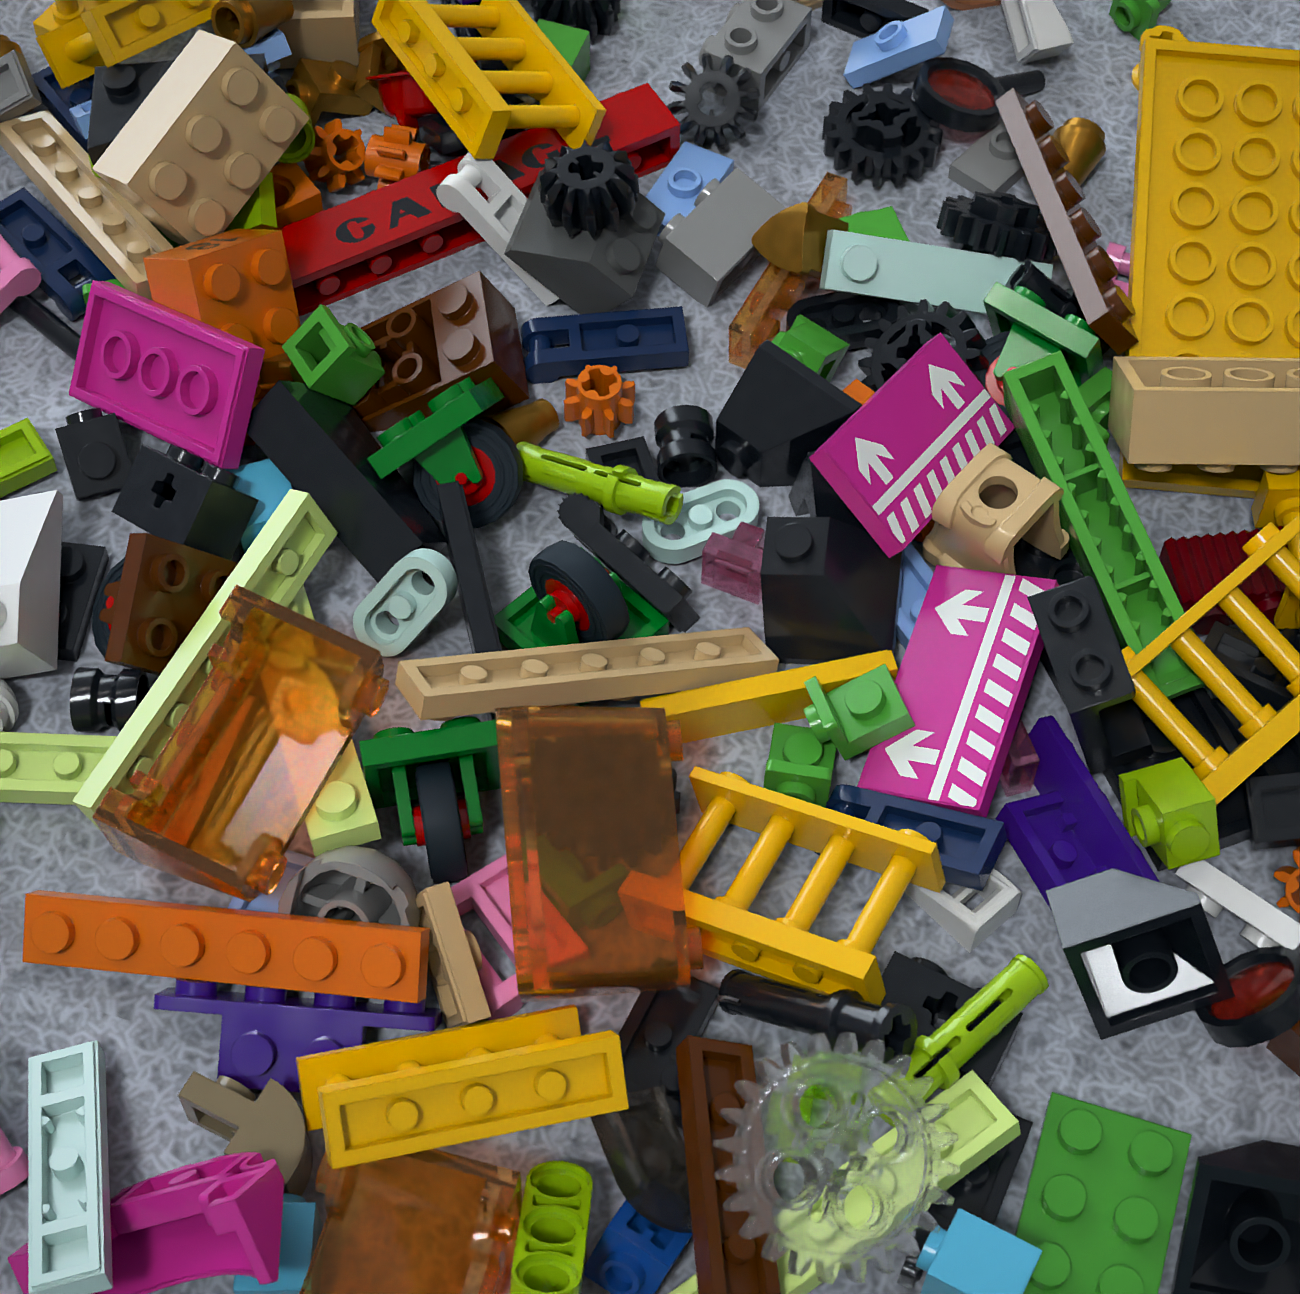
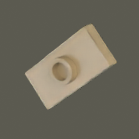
(452, 958)

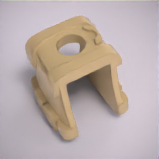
(989, 511)

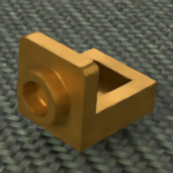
(327, 88)

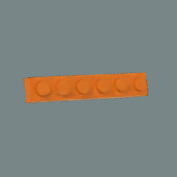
(227, 945)

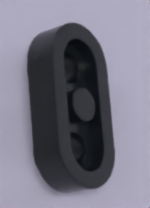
(844, 315)

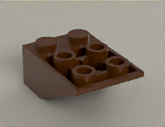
(440, 343)

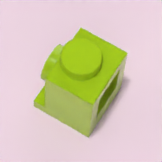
(1170, 812)

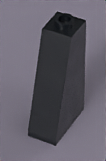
(325, 453)

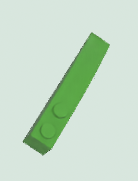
(1097, 512)

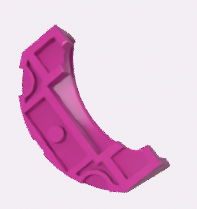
(192, 1226)

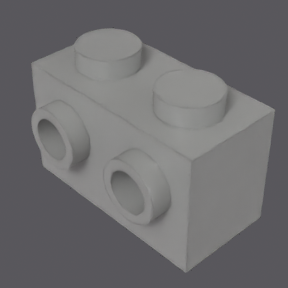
(765, 39)
(714, 240)

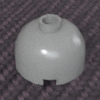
(353, 886)

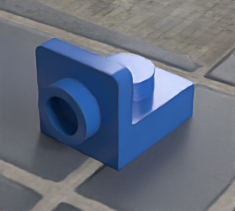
(634, 1254)

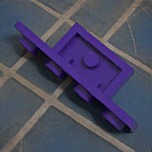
(1071, 824)
(269, 1029)

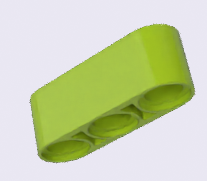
(552, 1230)

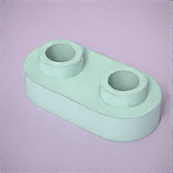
(700, 519)
(407, 599)

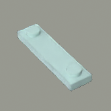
(913, 271)
(68, 1172)

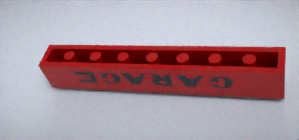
(408, 226)

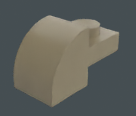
(265, 1126)

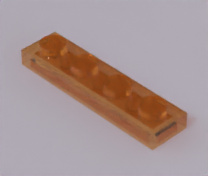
(779, 288)

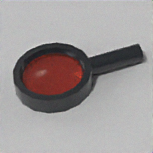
(965, 94)
(1264, 1000)

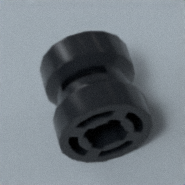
(685, 436)
(104, 698)

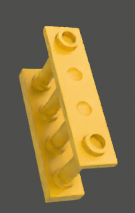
(117, 33)
(472, 97)
(1261, 726)
(784, 946)
(459, 1085)

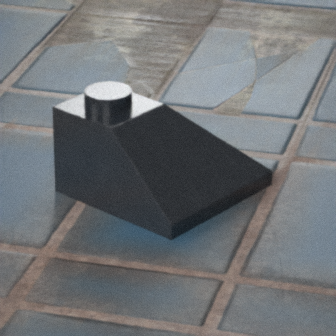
(777, 418)
(827, 591)
(1137, 949)
(1242, 1223)

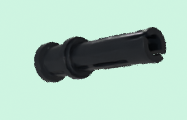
(821, 1013)

